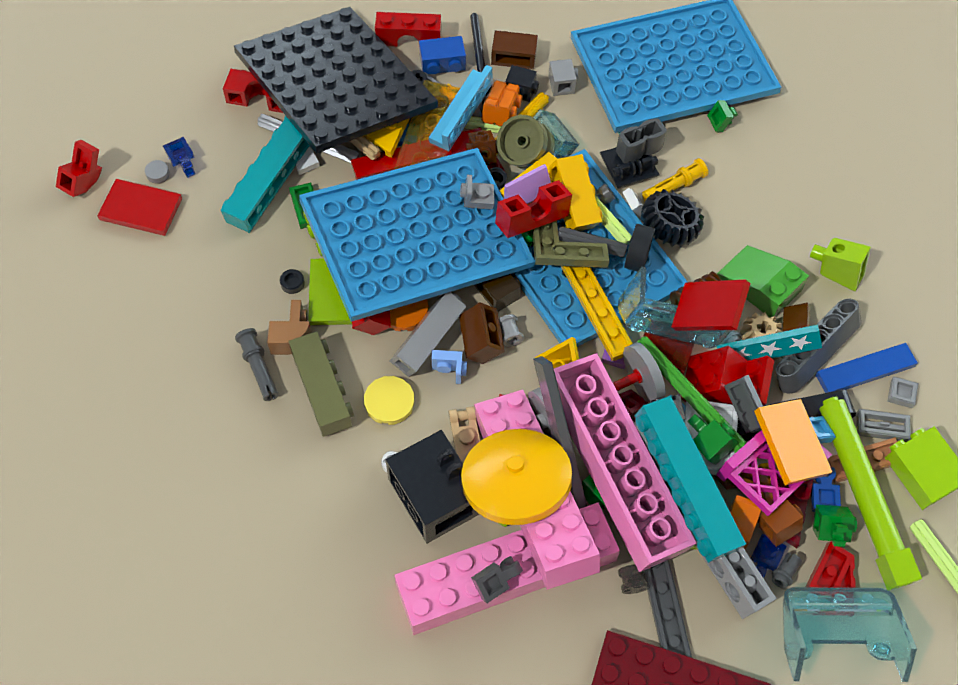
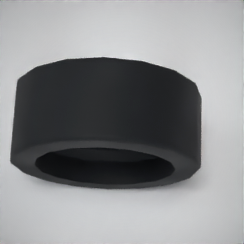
(639, 247)

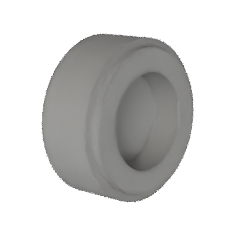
(157, 171)

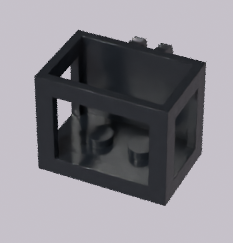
(430, 485)

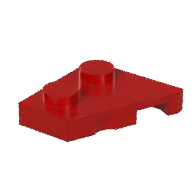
(833, 569)

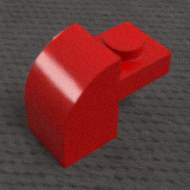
(82, 172)

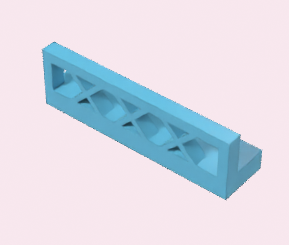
(461, 108)

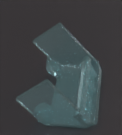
(657, 317)
(846, 617)

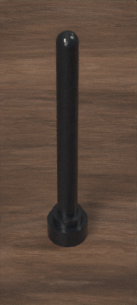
(478, 47)

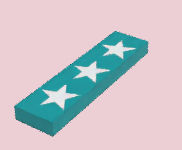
(778, 344)

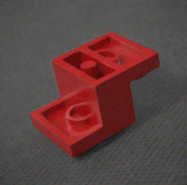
(721, 366)

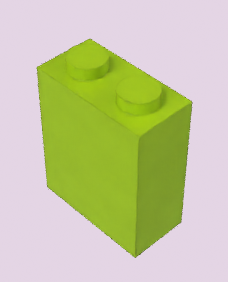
(925, 466)

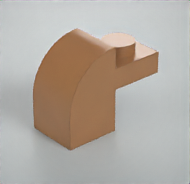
(282, 331)

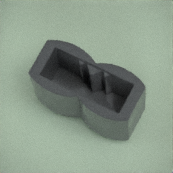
(641, 140)

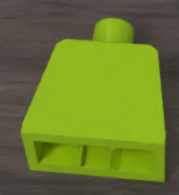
(842, 261)

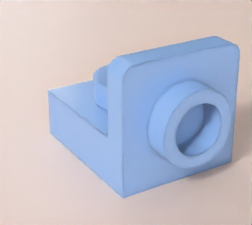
(449, 361)

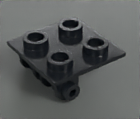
(631, 172)

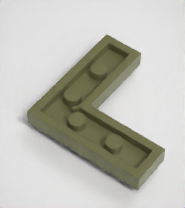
(551, 251)

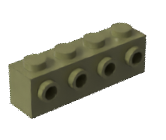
(320, 383)

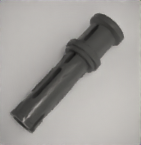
(254, 355)

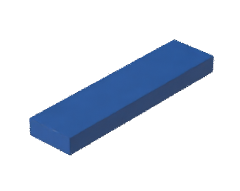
(866, 368)

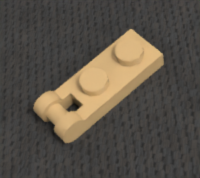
(466, 436)

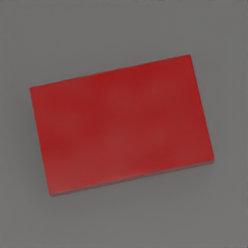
(140, 207)
(711, 305)

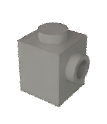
(562, 77)

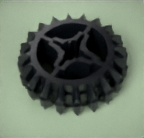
(673, 217)

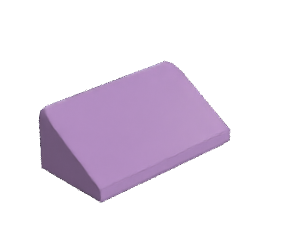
(528, 184)

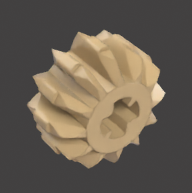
(759, 326)

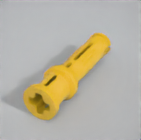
(683, 177)

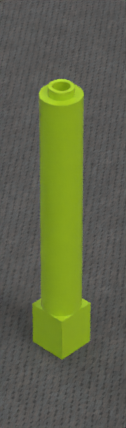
(894, 560)

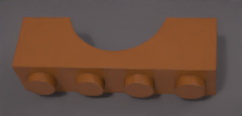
(783, 521)

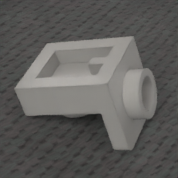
(477, 194)

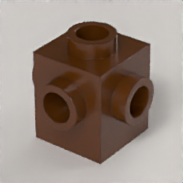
(485, 143)

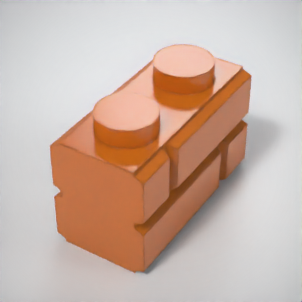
(501, 103)

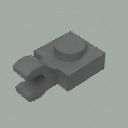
(493, 579)

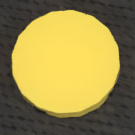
(389, 400)

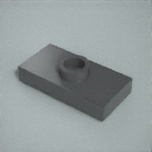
(745, 401)

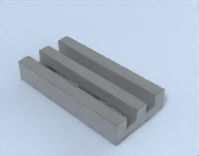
(883, 429)

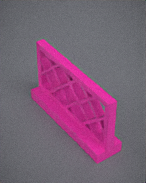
(740, 463)

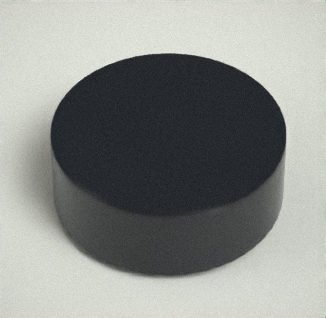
(292, 281)

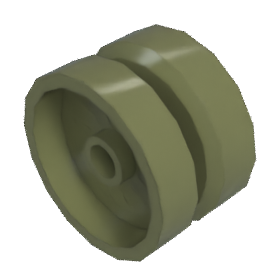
(524, 141)

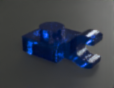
(180, 153)
(767, 555)

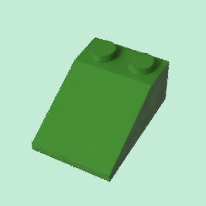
(772, 279)

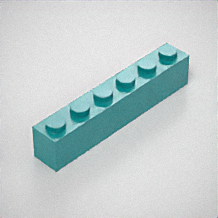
(264, 177)
(689, 479)

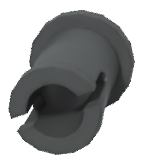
(783, 575)

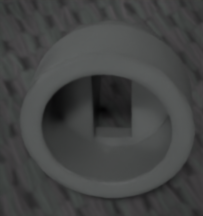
(605, 194)

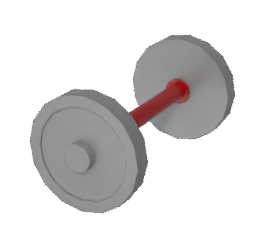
(641, 371)

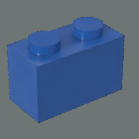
(442, 55)

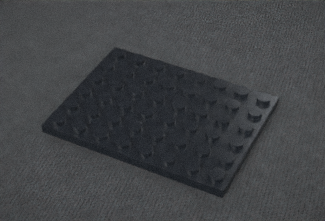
(334, 78)

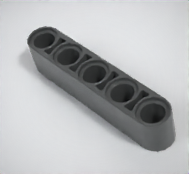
(834, 331)

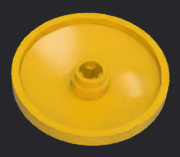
(516, 476)

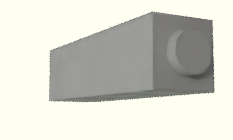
(428, 333)

